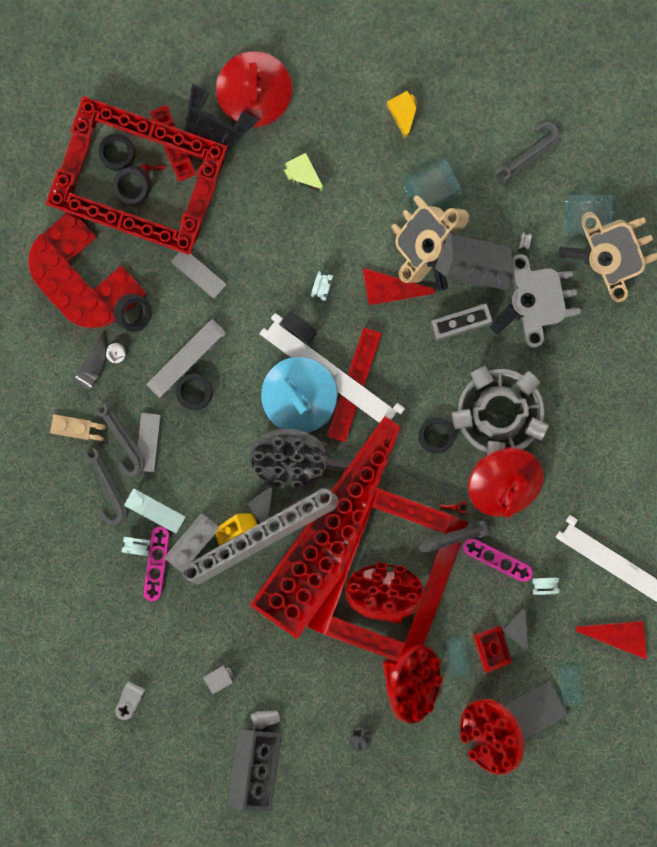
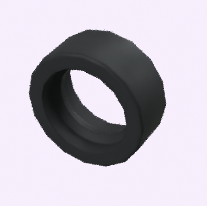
(113, 138)
(121, 194)
(121, 306)
(298, 328)
(194, 377)
(443, 422)

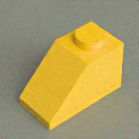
(403, 110)
(234, 527)

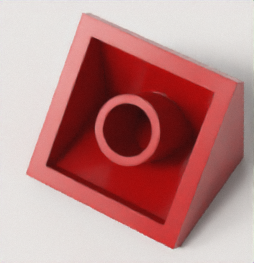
(492, 649)

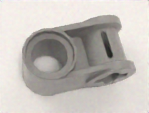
(130, 697)

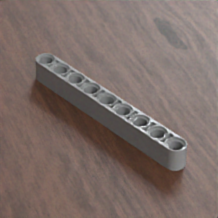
(269, 536)

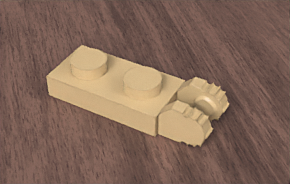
(75, 428)

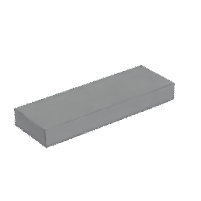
(199, 274)
(149, 439)

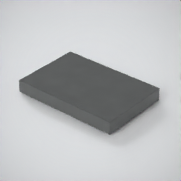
(537, 709)

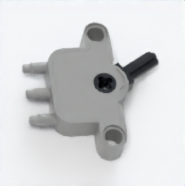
(546, 301)

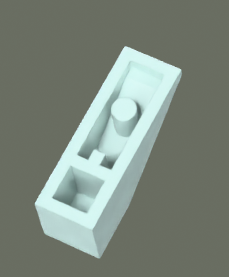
(154, 511)

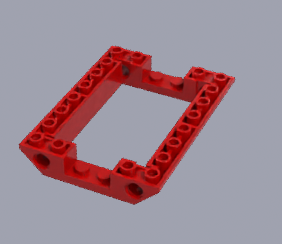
(83, 128)
(433, 590)

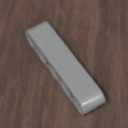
(185, 358)

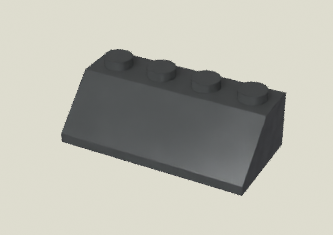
(476, 261)
(254, 769)

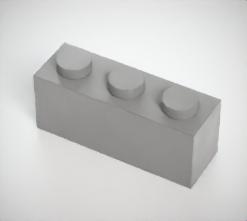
(461, 322)
(191, 542)

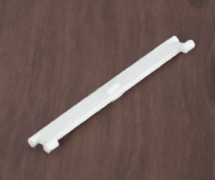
(345, 385)
(608, 559)

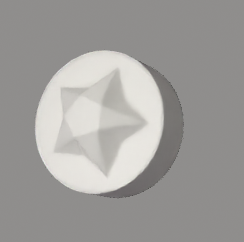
(115, 353)

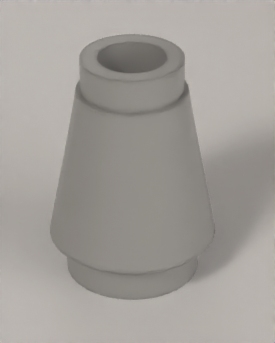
(263, 719)

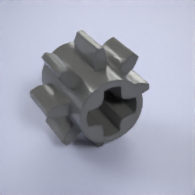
(359, 739)

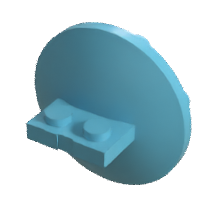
(299, 394)

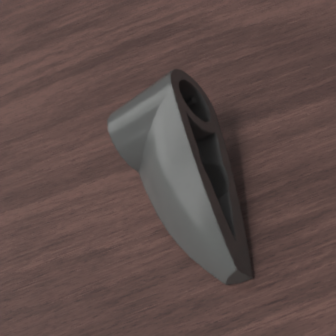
(92, 366)

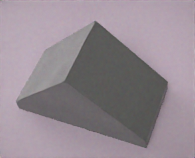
(261, 505)
(517, 628)

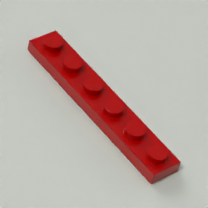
(358, 371)

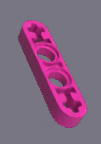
(496, 562)
(152, 563)

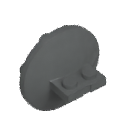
(288, 455)

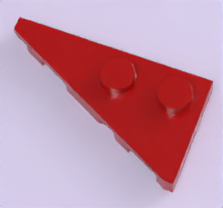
(385, 288)
(625, 636)

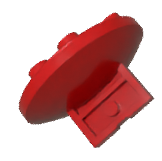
(254, 85)
(505, 482)
(384, 593)
(413, 683)
(495, 734)

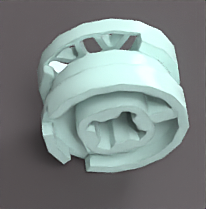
(322, 286)
(133, 548)
(546, 583)

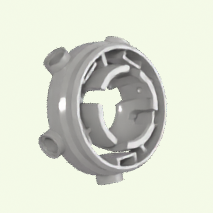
(526, 384)

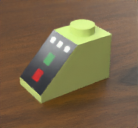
(303, 173)

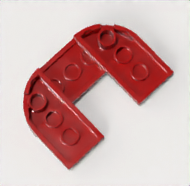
(64, 286)

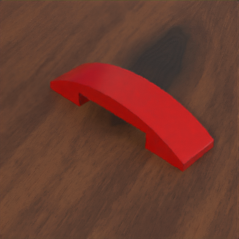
(180, 161)

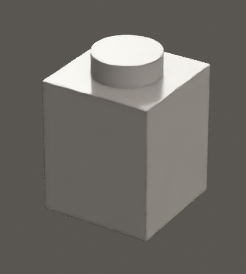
(219, 679)

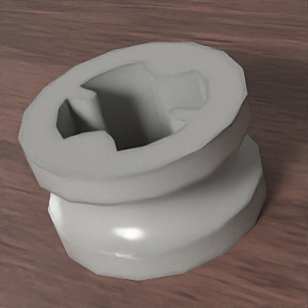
(525, 240)

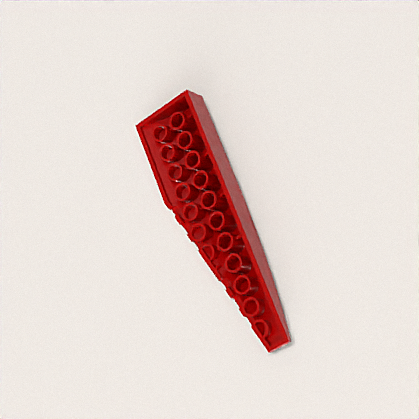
(324, 545)

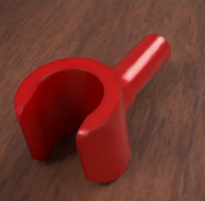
(151, 168)
(453, 507)

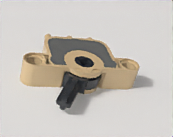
(424, 239)
(621, 247)

